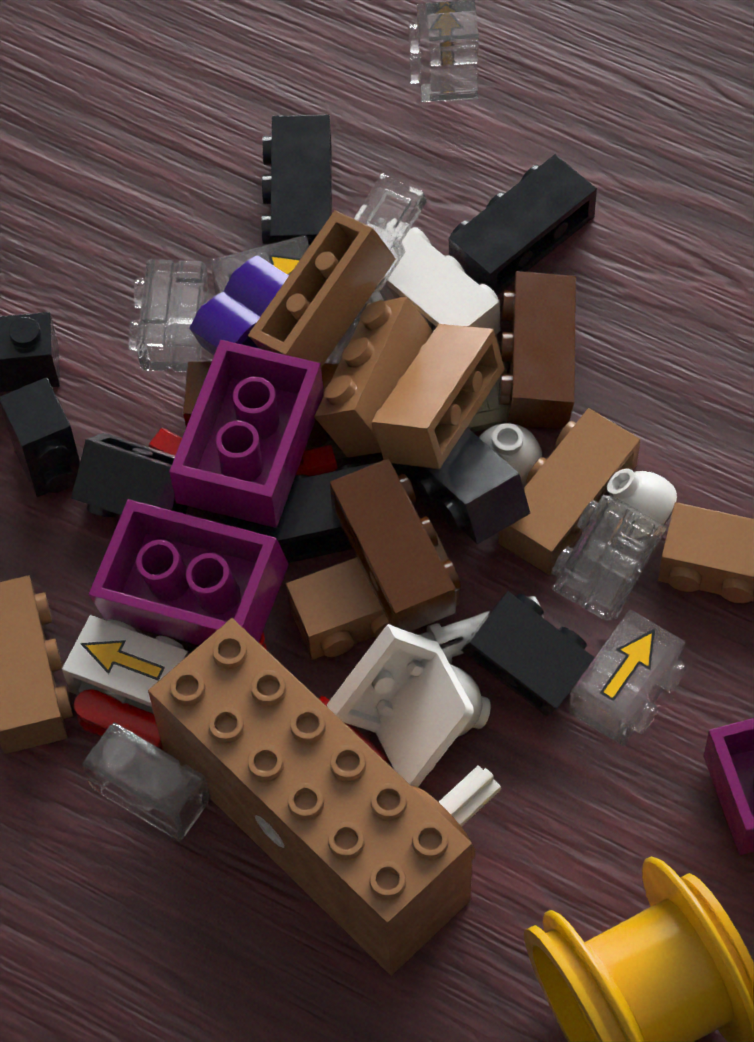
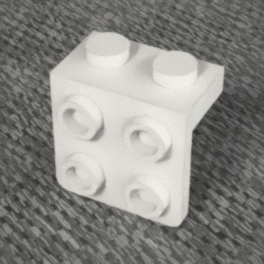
(407, 698)

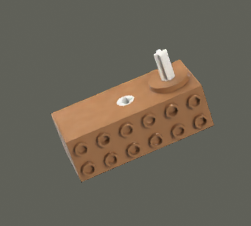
(318, 797)

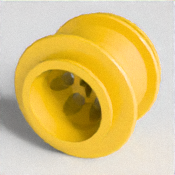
(653, 976)

